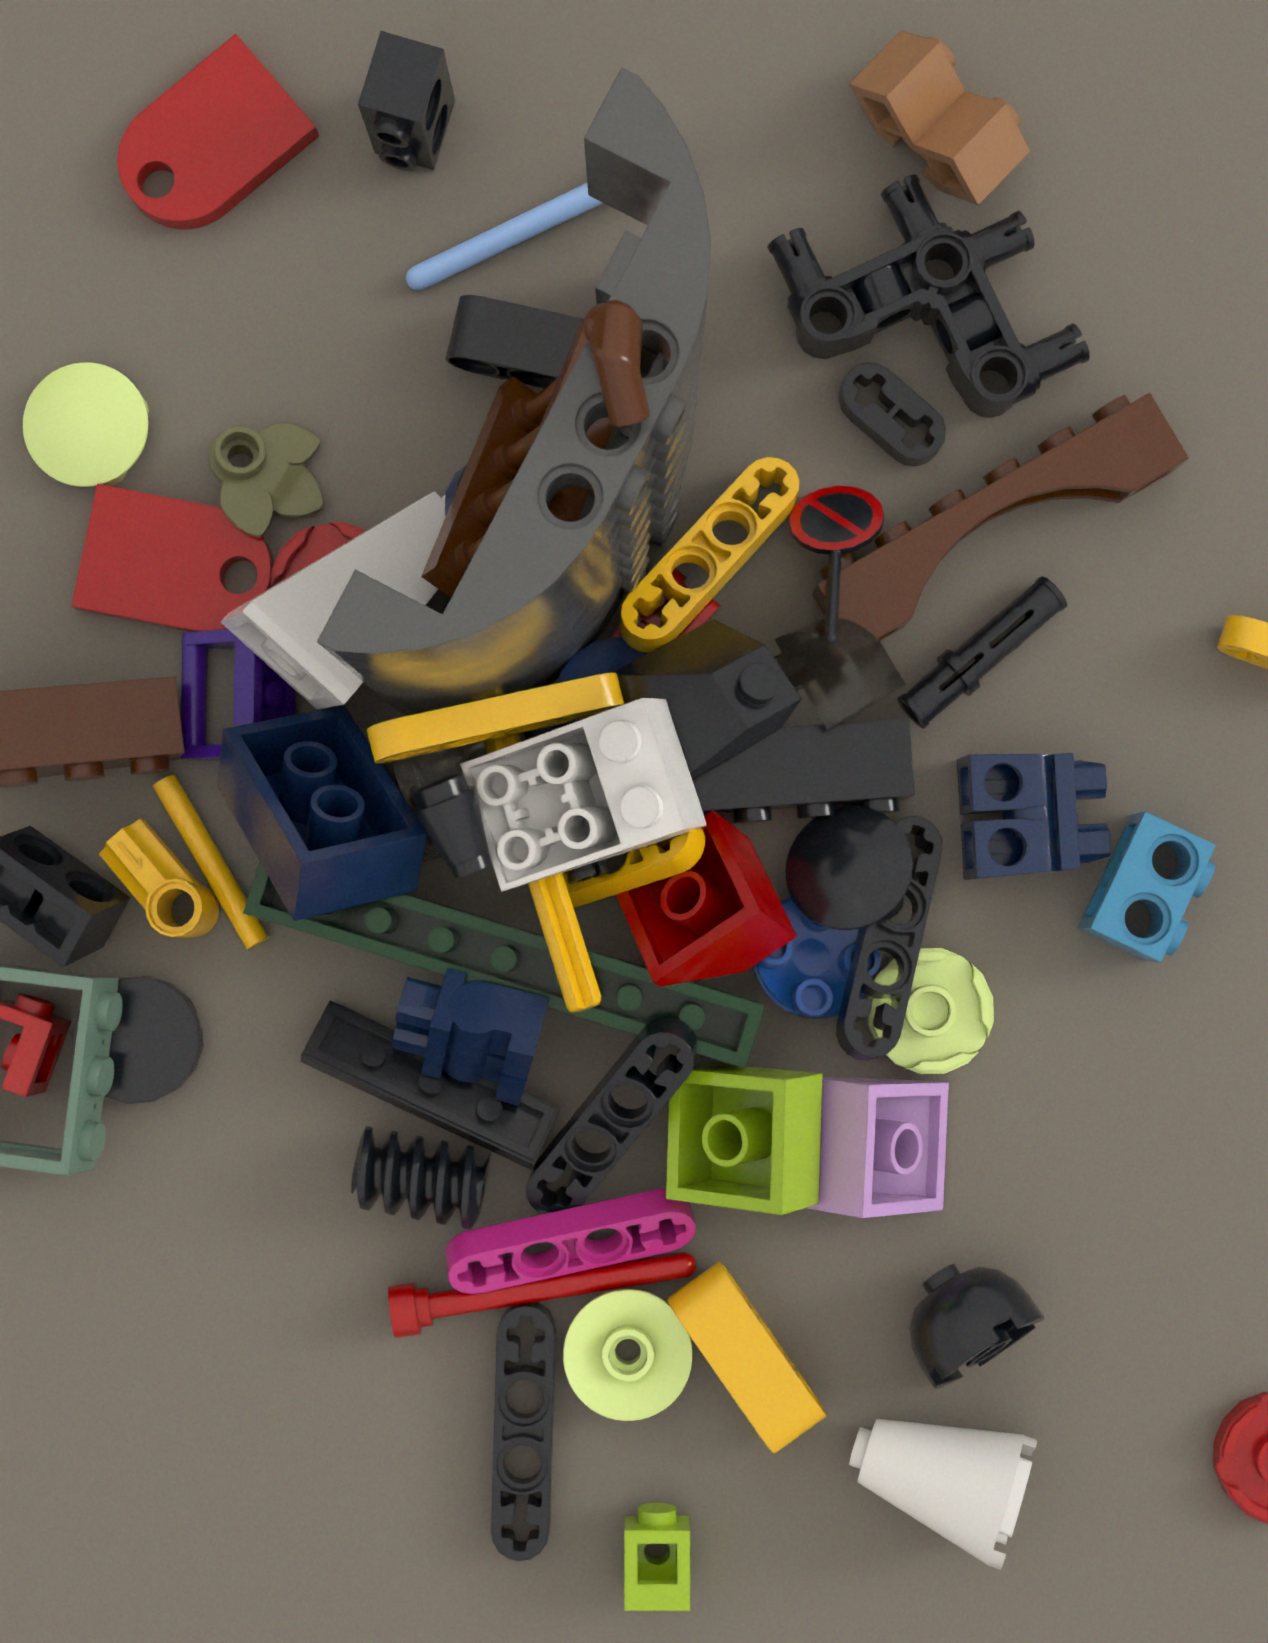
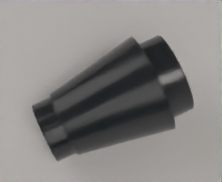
(454, 823)

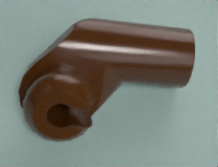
(616, 344)

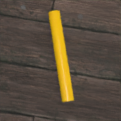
(209, 860)

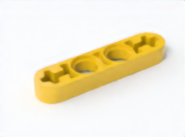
(705, 550)
(494, 717)

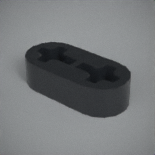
(902, 403)

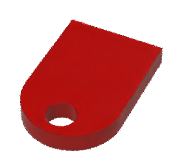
(217, 133)
(164, 561)

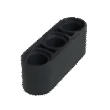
(510, 340)

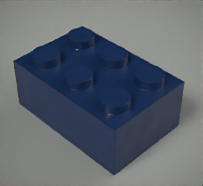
(320, 811)

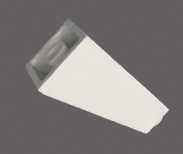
(291, 615)

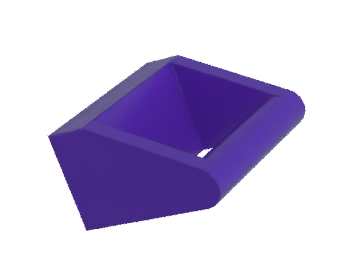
(257, 690)

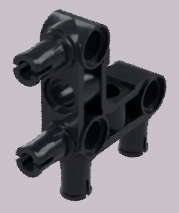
(959, 309)

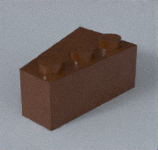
(89, 730)

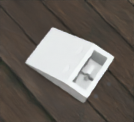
(584, 793)

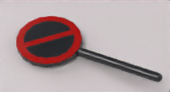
(836, 523)

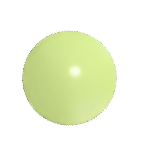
(86, 425)

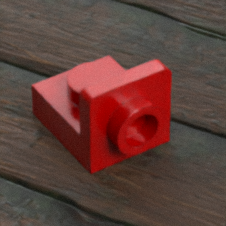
(35, 1051)

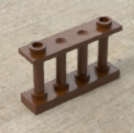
(494, 462)

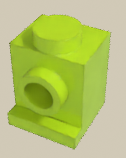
(657, 1581)

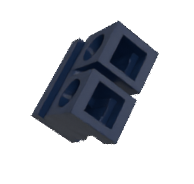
(1038, 813)
(471, 1030)

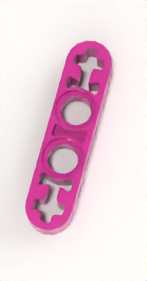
(568, 1234)

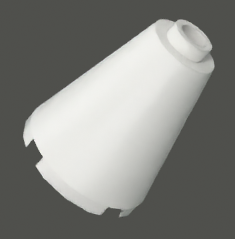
(948, 1479)

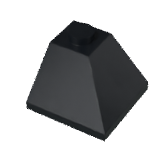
(718, 689)

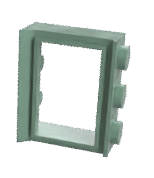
(90, 1077)

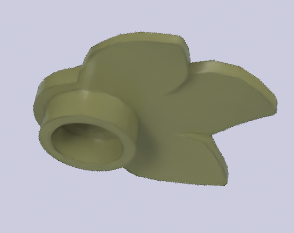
(272, 481)

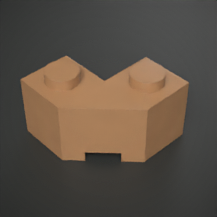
(919, 98)

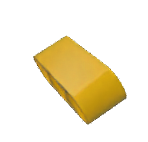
(746, 1357)

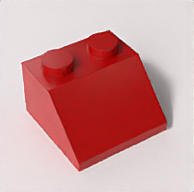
(713, 916)

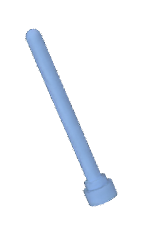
(500, 238)

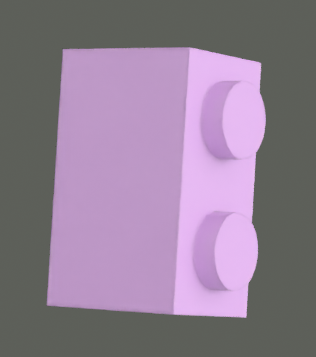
(882, 1146)

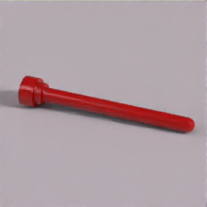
(417, 1307)

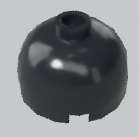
(968, 1320)

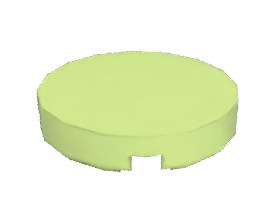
(945, 1013)

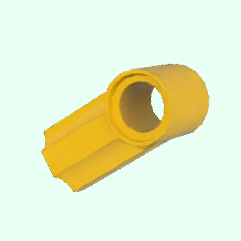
(157, 878)

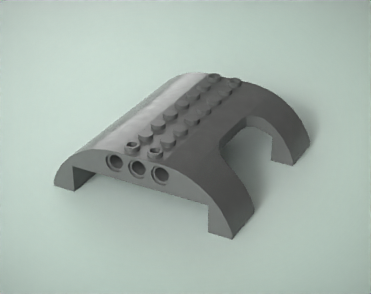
(545, 582)

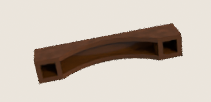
(1105, 462)

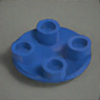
(812, 969)

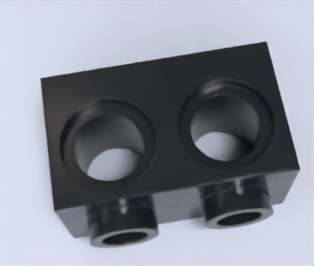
(407, 102)
(55, 897)

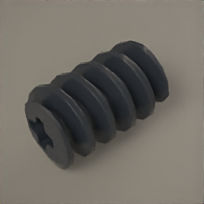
(419, 1179)

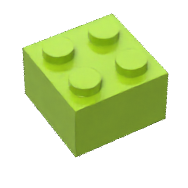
(745, 1138)

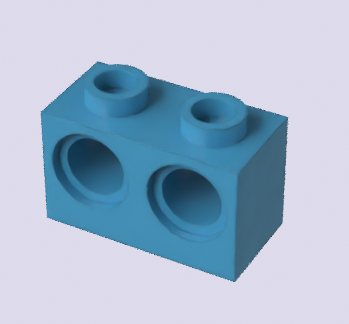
(1132, 878)

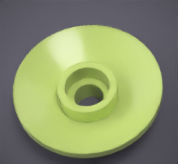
(619, 1386)

